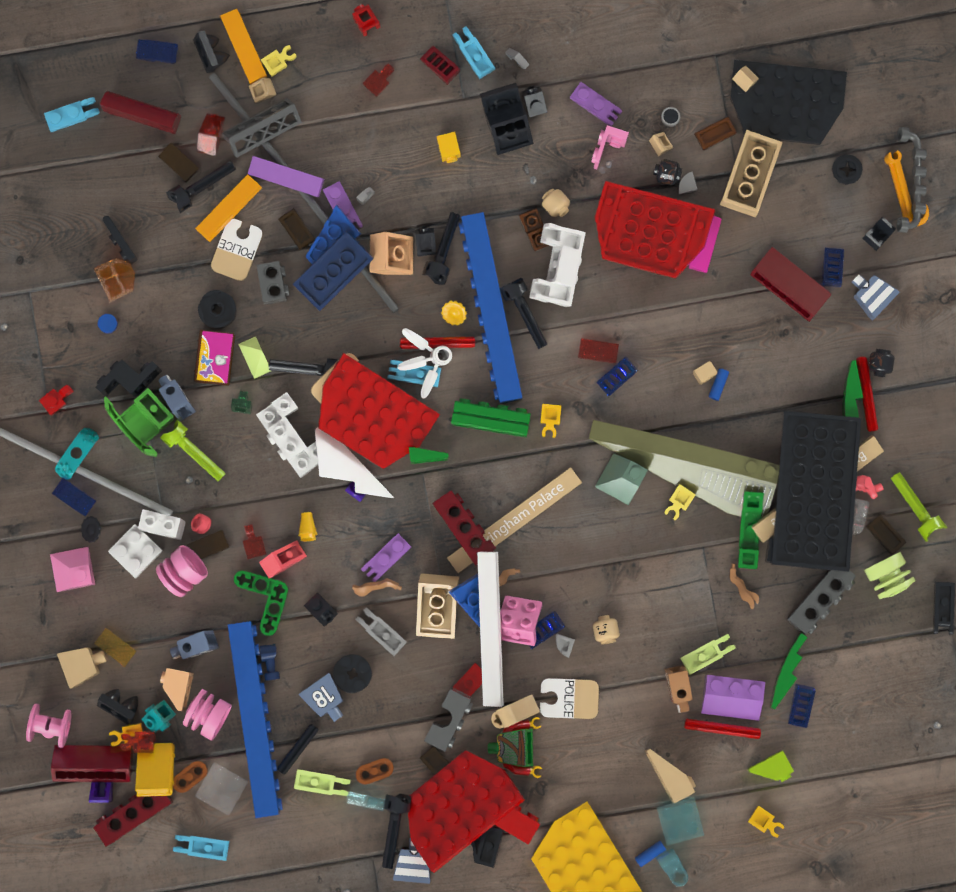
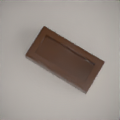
(715, 133)

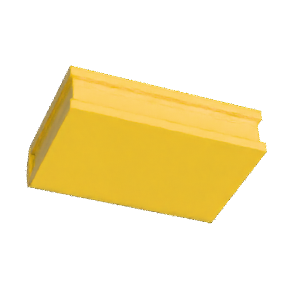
(155, 771)

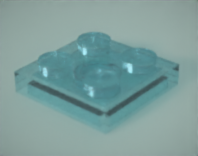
(680, 821)

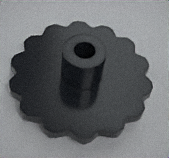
(90, 529)

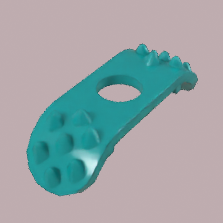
(67, 464)

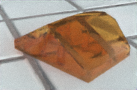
(116, 278)

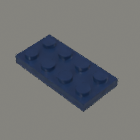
(333, 270)

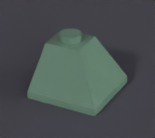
(621, 478)

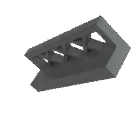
(260, 121)

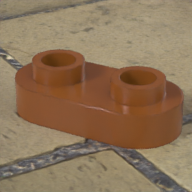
(374, 771)
(190, 776)

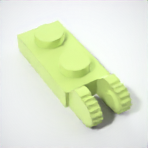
(705, 655)
(319, 782)

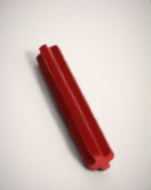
(434, 342)
(868, 400)
(721, 728)

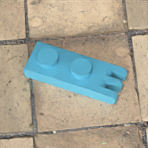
(413, 376)

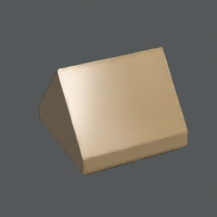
(745, 78)
(660, 143)

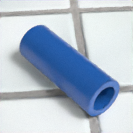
(718, 384)
(650, 853)

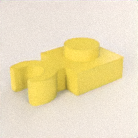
(276, 62)
(681, 498)

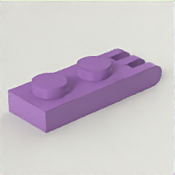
(595, 103)
(336, 196)
(386, 557)

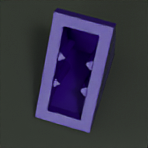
(101, 792)

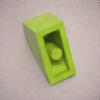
(774, 767)

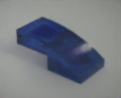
(156, 51)
(74, 497)

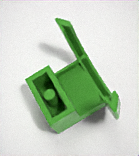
(142, 420)

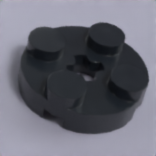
(226, 315)
(346, 664)

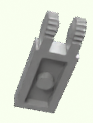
(383, 633)

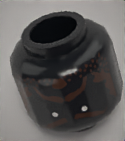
(668, 172)
(881, 362)

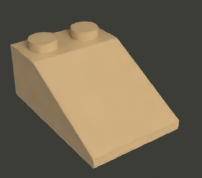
(436, 606)
(673, 780)

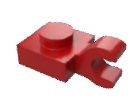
(54, 400)

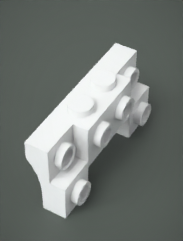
(563, 265)
(284, 435)

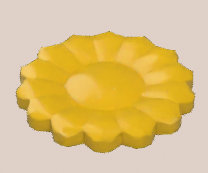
(454, 313)

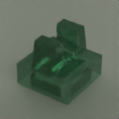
(241, 404)

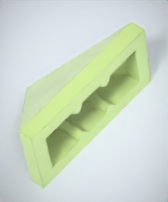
(254, 357)

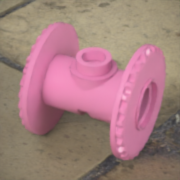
(48, 726)

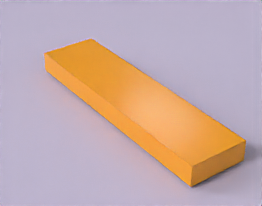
(243, 46)
(228, 208)

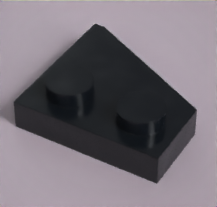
(487, 847)

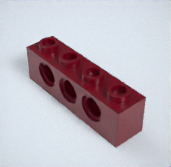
(444, 506)
(110, 835)

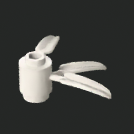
(420, 361)

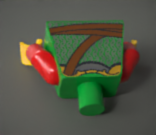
(515, 748)

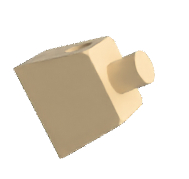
(80, 665)

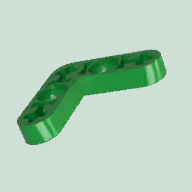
(269, 591)

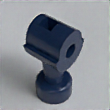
(268, 655)

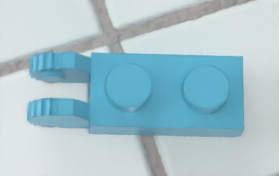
(474, 54)
(70, 114)
(203, 847)

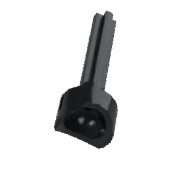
(182, 196)
(436, 269)
(514, 292)
(301, 368)
(396, 806)

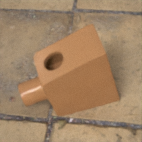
(678, 679)

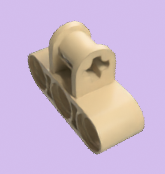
(515, 712)

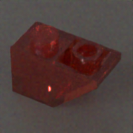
(210, 134)

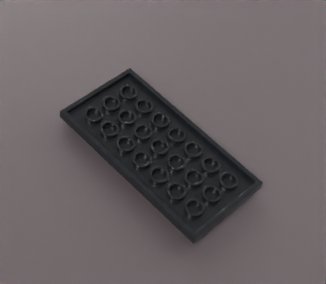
(816, 491)

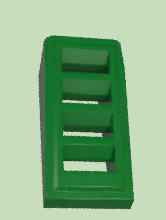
(420, 455)

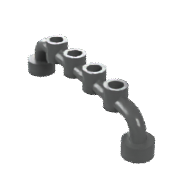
(917, 172)

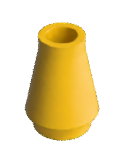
(307, 528)

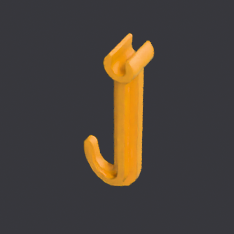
(901, 187)

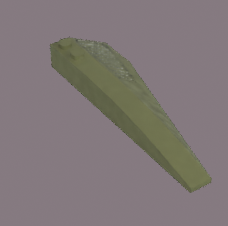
(706, 471)

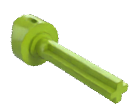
(178, 437)
(929, 523)

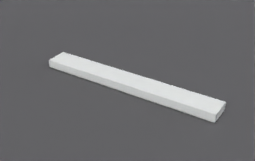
(490, 629)

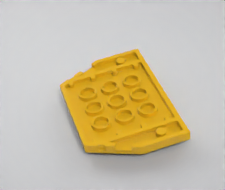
(581, 856)

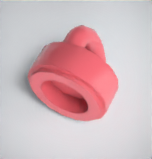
(200, 523)

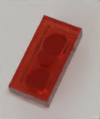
(598, 351)

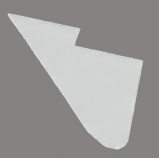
(340, 463)

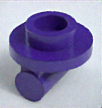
(351, 490)

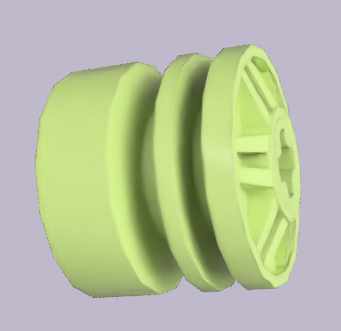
(890, 575)

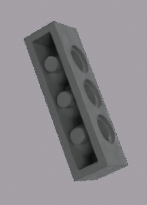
(798, 617)

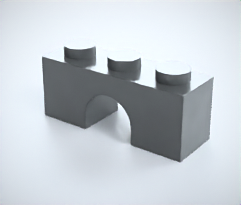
(442, 735)

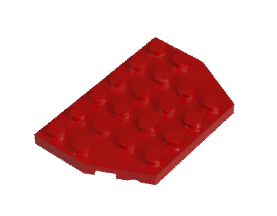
(650, 229)
(372, 413)
(459, 807)

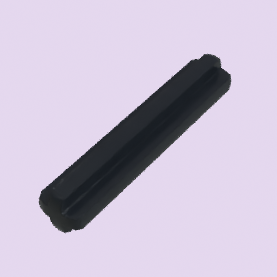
(297, 749)

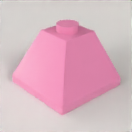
(72, 569)

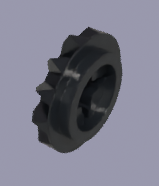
(853, 163)

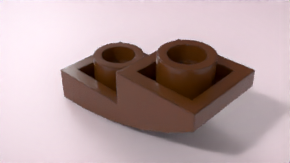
(533, 227)

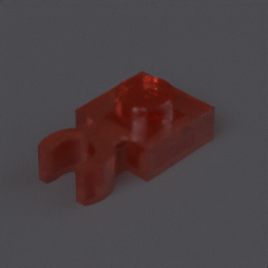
(142, 742)

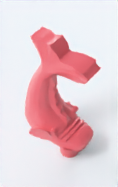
(865, 484)

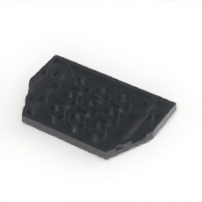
(789, 101)

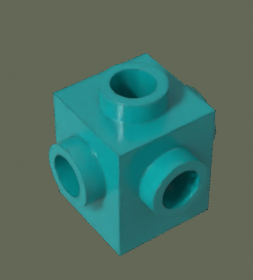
(158, 716)

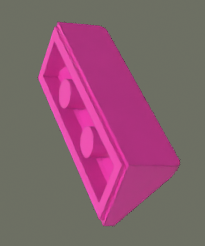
(703, 259)

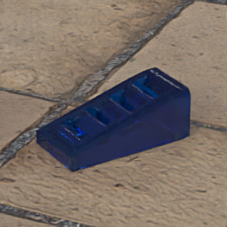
(828, 281)
(631, 367)
(558, 622)
(805, 689)

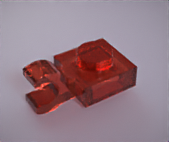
(377, 81)
(254, 545)

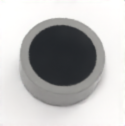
(670, 117)

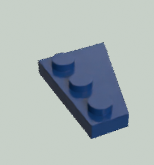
(333, 229)
(468, 597)

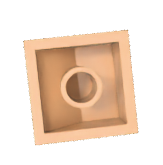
(391, 254)
(177, 686)

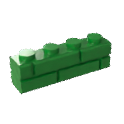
(490, 418)

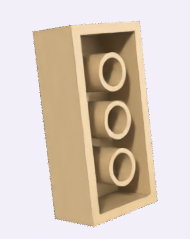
(751, 173)

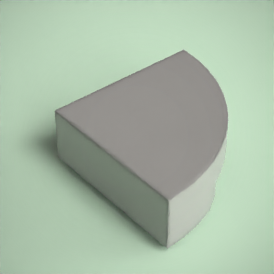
(512, 54)
(687, 184)
(365, 195)
(564, 644)

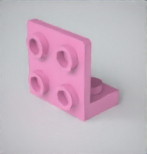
(616, 138)
(519, 620)

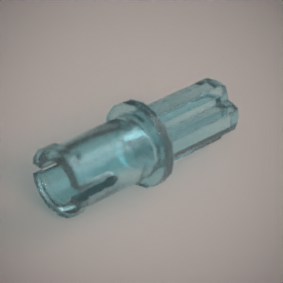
(366, 801)

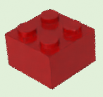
(520, 824)

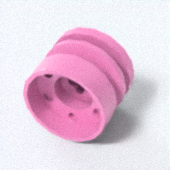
(181, 571)
(207, 714)

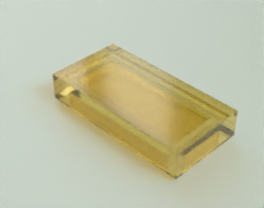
(115, 647)

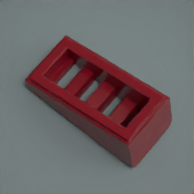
(445, 78)

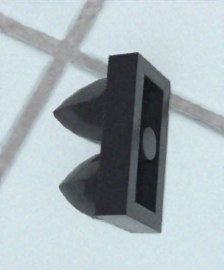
(204, 45)
(110, 703)

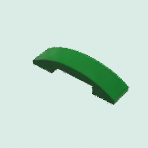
(748, 540)

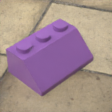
(733, 697)

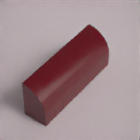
(140, 112)
(790, 284)
(91, 764)

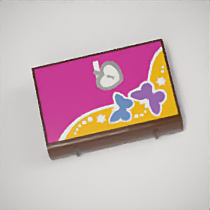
(214, 357)

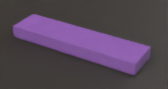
(285, 176)

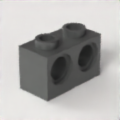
(268, 284)

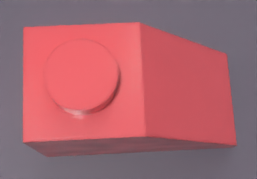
(282, 559)

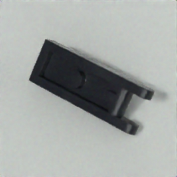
(117, 238)
(944, 606)

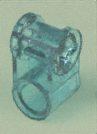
(671, 865)

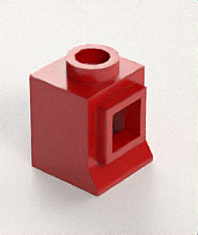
(368, 24)

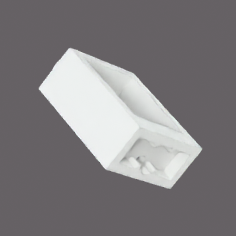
(161, 524)

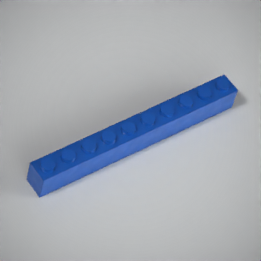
(491, 308)
(253, 718)

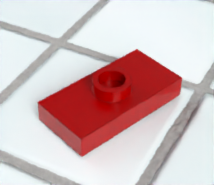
(470, 681)

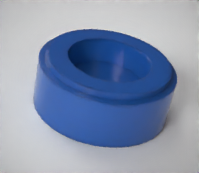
(107, 323)

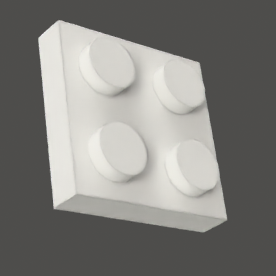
(135, 551)

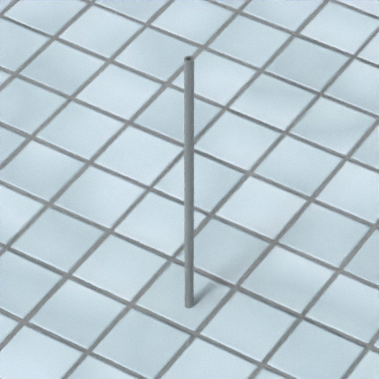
(87, 473)

